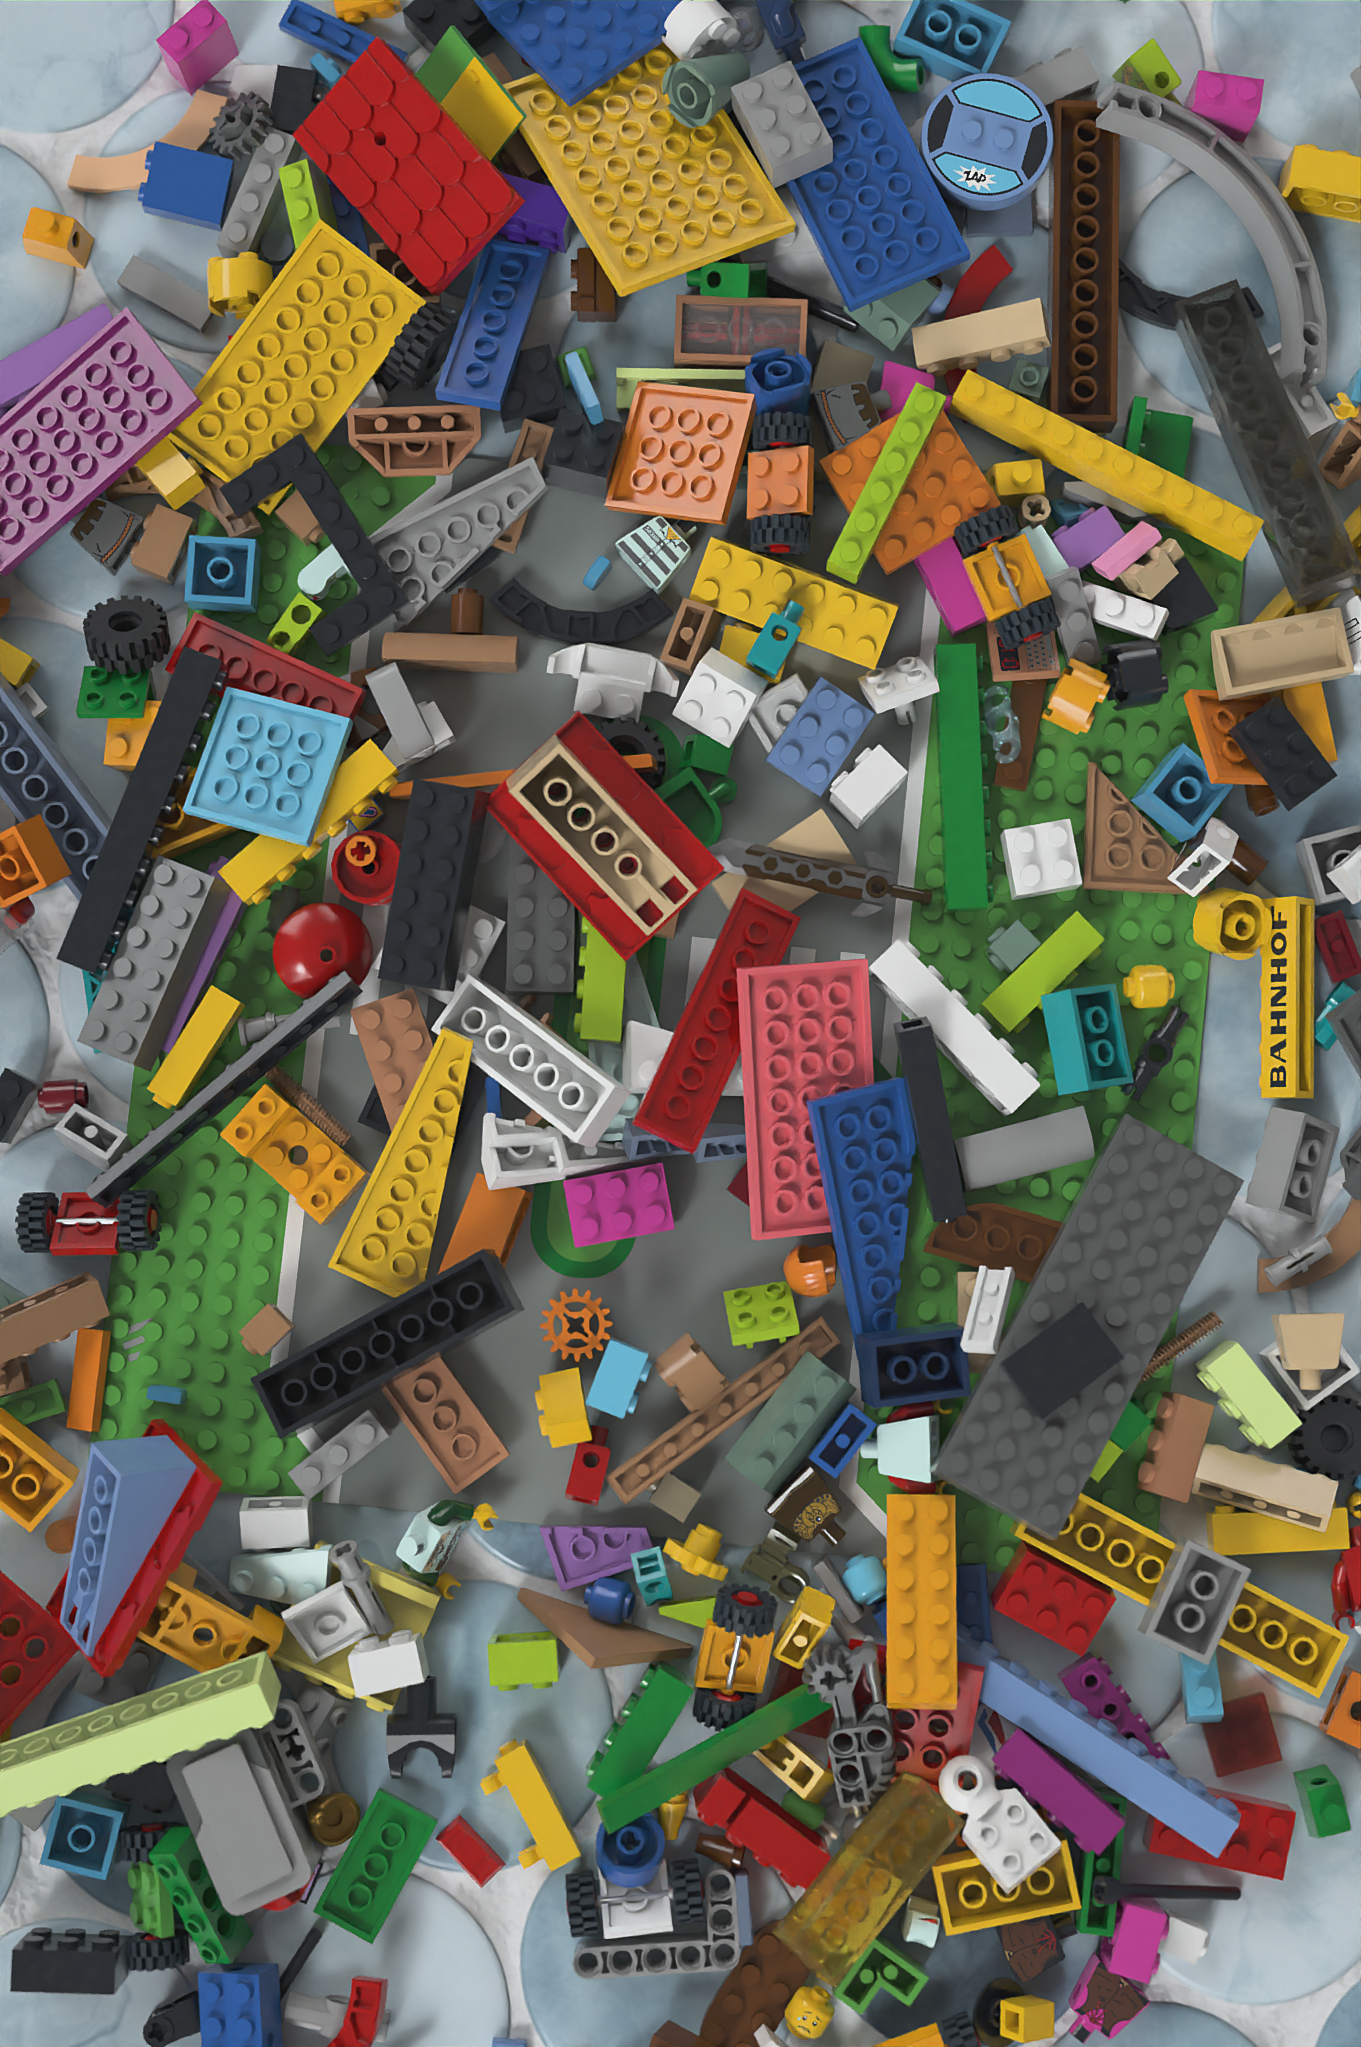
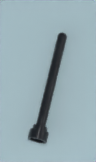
(1109, 1890)

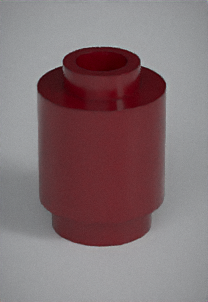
(60, 1095)

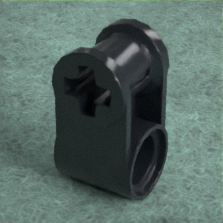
(180, 2017)

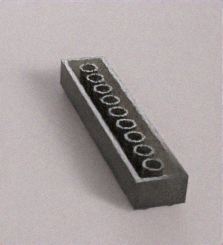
(1266, 444)

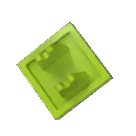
(761, 1313)

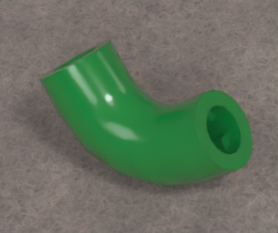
(896, 73)

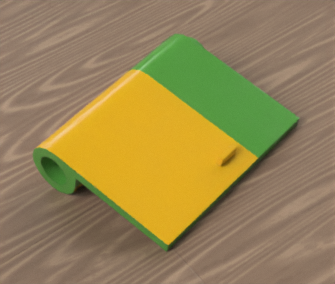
(471, 94)

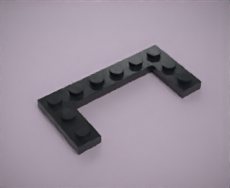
(299, 464)

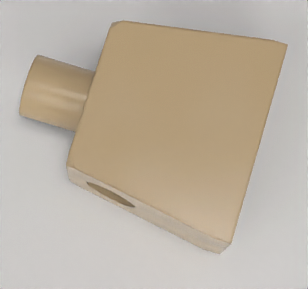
(1309, 1344)

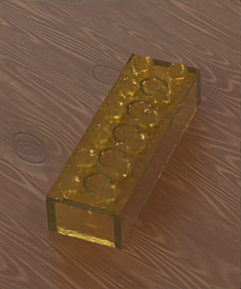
(869, 1878)

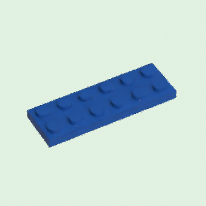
(493, 325)

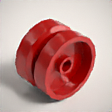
(355, 882)

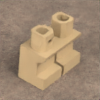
(1151, 571)

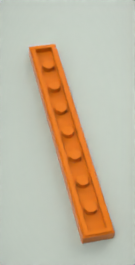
(490, 780)

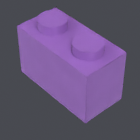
(1087, 538)

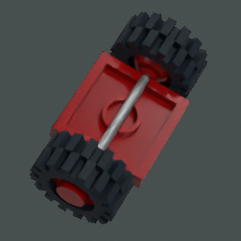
(85, 1226)

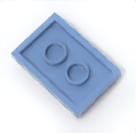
(819, 736)

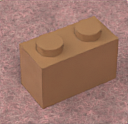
(163, 544)
(690, 636)

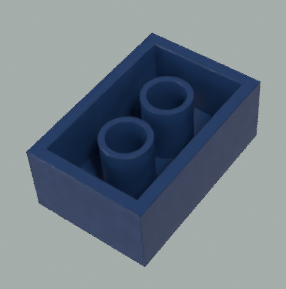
(912, 1365)

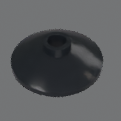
(988, 2010)

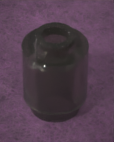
(283, 904)

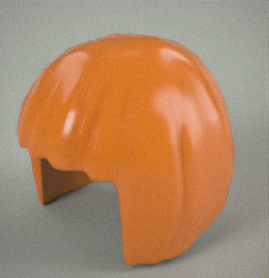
(811, 1270)

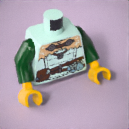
(434, 1537)

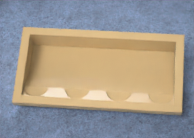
(1280, 654)

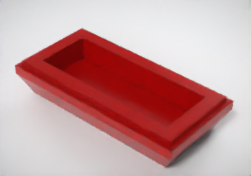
(470, 1851)

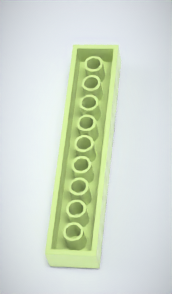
(137, 1731)

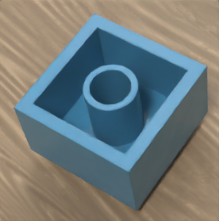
(223, 574)
(1180, 793)
(85, 1834)

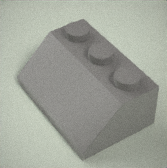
(1292, 1164)

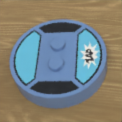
(986, 141)

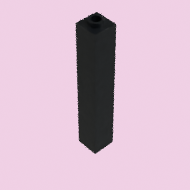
(930, 1119)

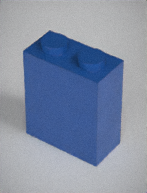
(186, 185)

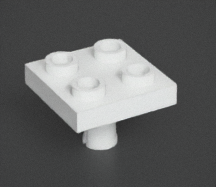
(899, 687)

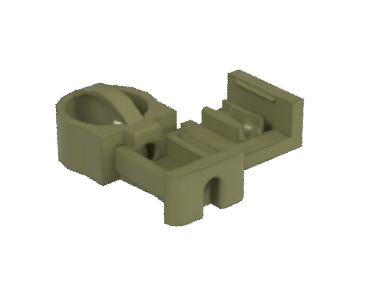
(769, 1562)

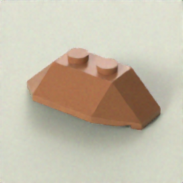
(414, 438)

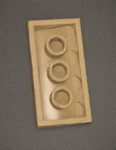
(812, 838)

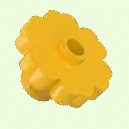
(699, 1552)

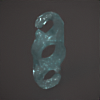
(1011, 733)

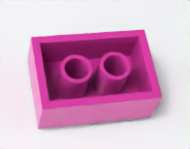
(618, 1205)

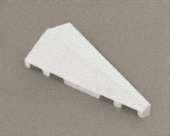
(528, 1154)

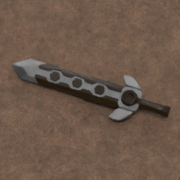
(820, 874)

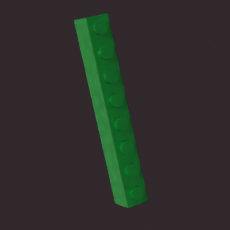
(961, 778)

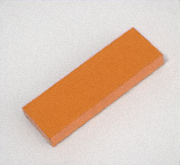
(88, 1379)

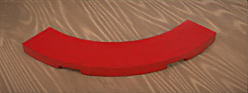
(971, 296)
(363, 2013)

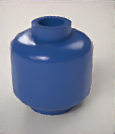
(610, 1600)

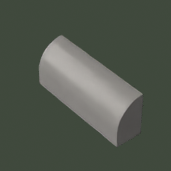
(1024, 1149)

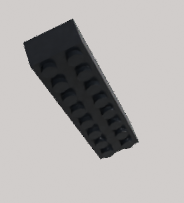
(387, 1343)

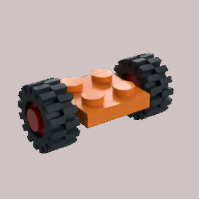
(781, 484)

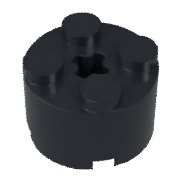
(1134, 673)

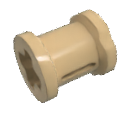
(1029, 505)

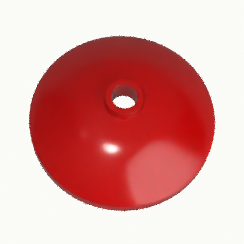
(309, 932)

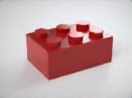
(1052, 1598)

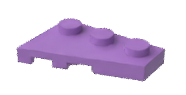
(592, 1551)

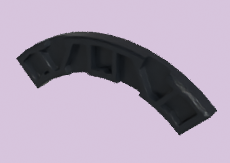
(580, 627)

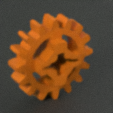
(586, 1313)

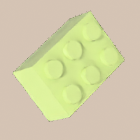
(1246, 1395)

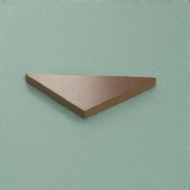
(1122, 845)
(600, 1642)

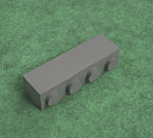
(258, 195)

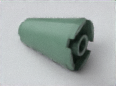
(702, 86)

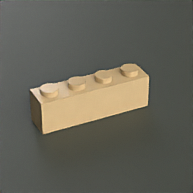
(981, 337)
(1265, 1487)

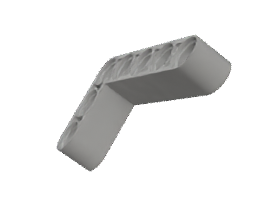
(671, 1944)

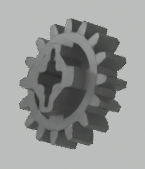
(240, 126)

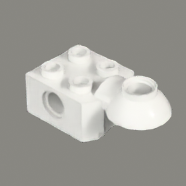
(1000, 1823)

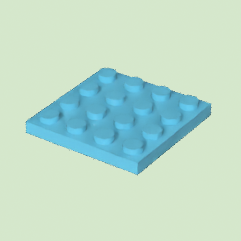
(268, 766)

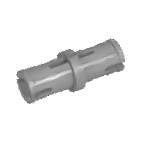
(1280, 1272)

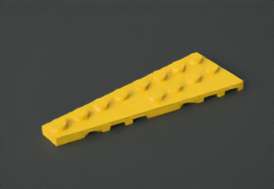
(399, 1209)

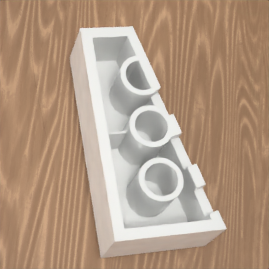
(643, 1050)

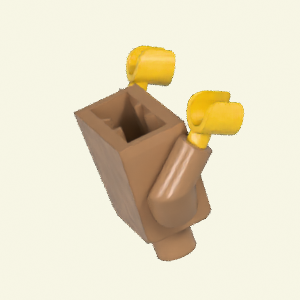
(1343, 459)

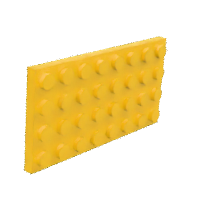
(297, 357)

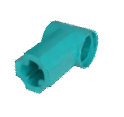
(1323, 1033)

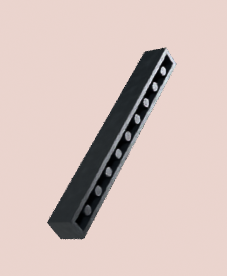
(143, 811)

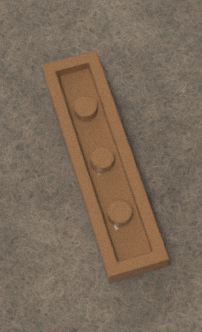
(531, 443)

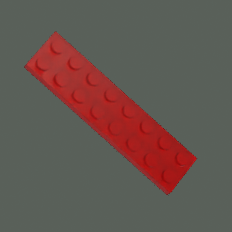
(708, 1031)

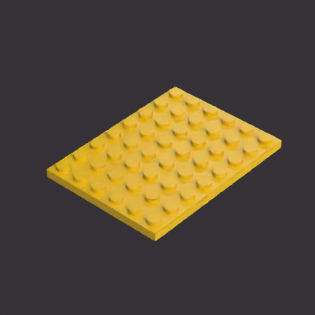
(643, 183)

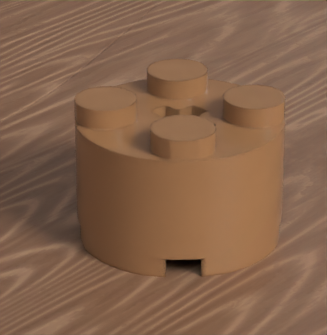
(692, 1371)

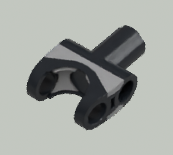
(421, 1729)

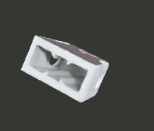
(1213, 846)

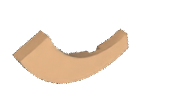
(128, 171)

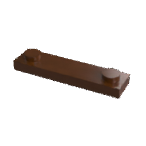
(1026, 704)

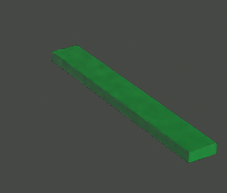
(709, 1757)

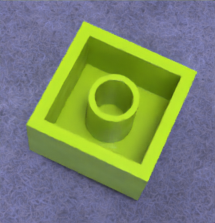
(524, 1660)

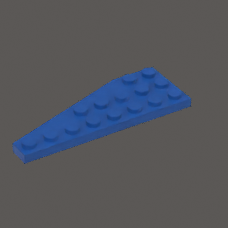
(864, 1164)

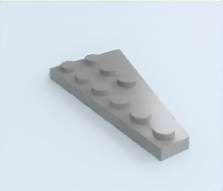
(444, 540)

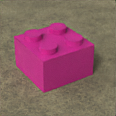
(1136, 1939)

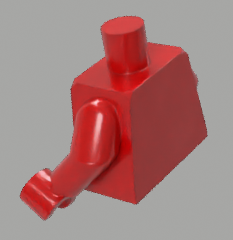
(1347, 1580)

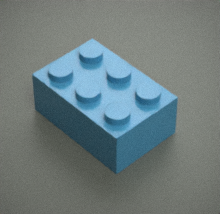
(951, 37)

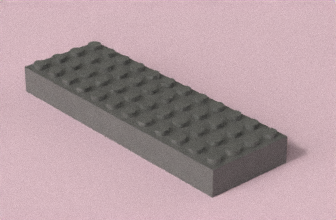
(1129, 1259)

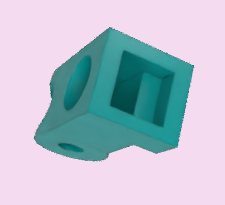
(652, 1576)

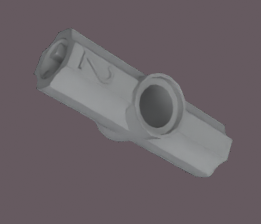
(324, 2014)

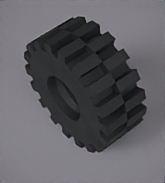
(422, 346)
(127, 634)
(639, 740)
(1308, 1442)

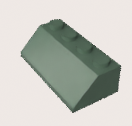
(790, 1424)

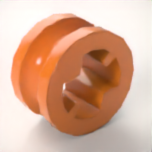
(368, 856)

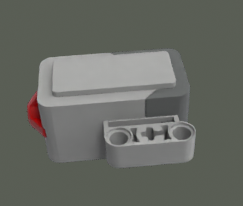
(249, 1812)

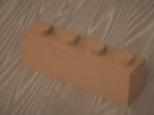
(50, 1316)

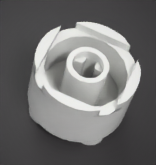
(700, 29)

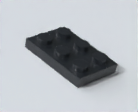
(1282, 753)

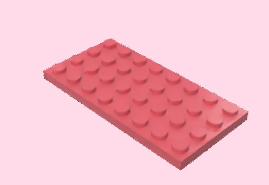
(800, 1040)

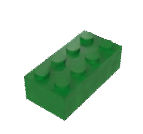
(642, 1730)

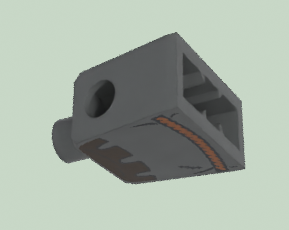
(847, 412)
(107, 532)

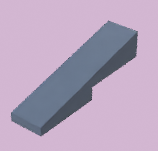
(716, 1144)

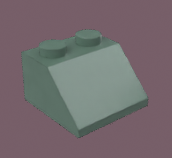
(895, 315)

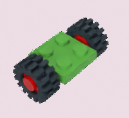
(151, 1906)

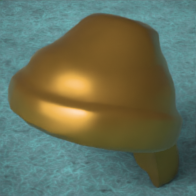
(333, 1818)

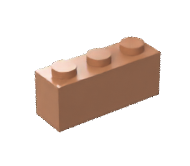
(1175, 1446)

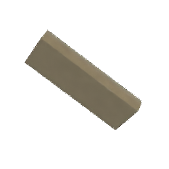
(833, 367)

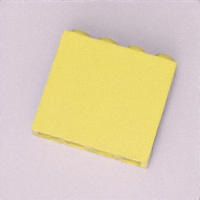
(409, 1607)

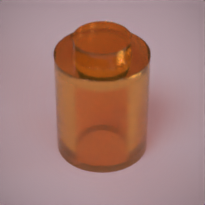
(61, 1534)

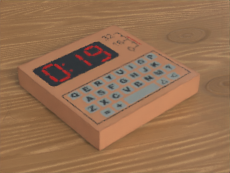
(1026, 662)

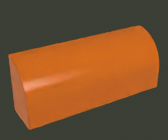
(487, 1222)

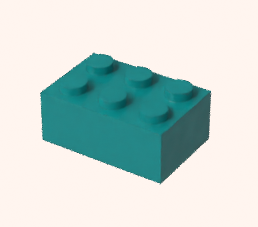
(1087, 1039)

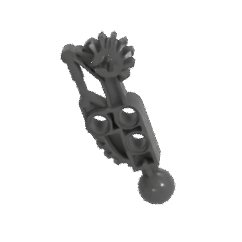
(868, 1752)

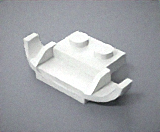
(612, 678)

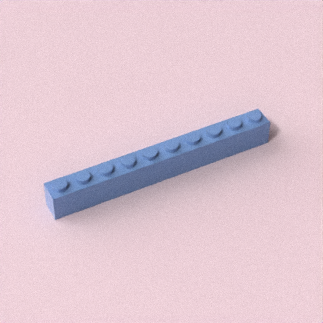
(1099, 1748)

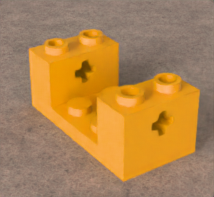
(271, 1129)
(185, 1609)

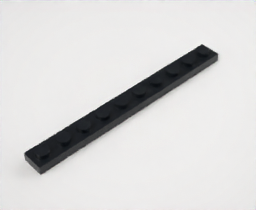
(223, 1090)

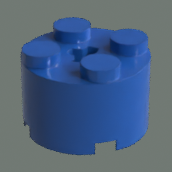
(779, 382)
(633, 1866)

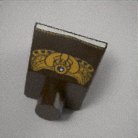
(807, 1507)

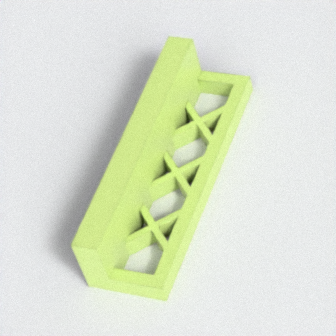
(699, 378)

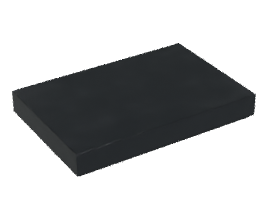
(1061, 1361)

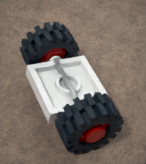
(635, 1909)

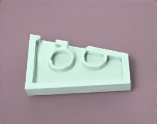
(282, 1576)

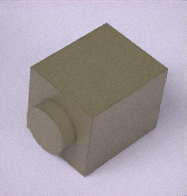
(674, 1496)

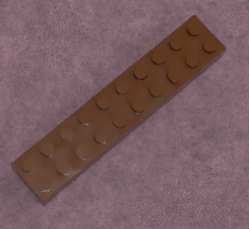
(1083, 267)

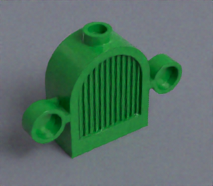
(696, 805)

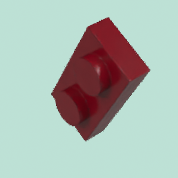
(1336, 947)

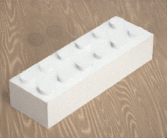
(956, 1031)
(534, 1062)

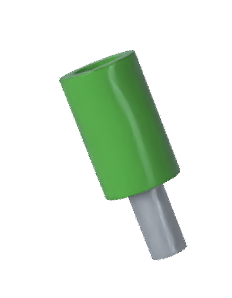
(808, 1813)

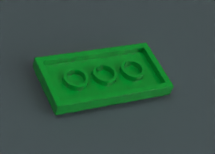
(375, 1865)

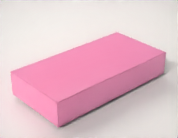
(1126, 550)

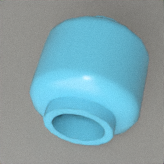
(865, 1579)

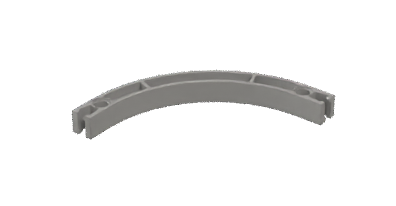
(1253, 200)

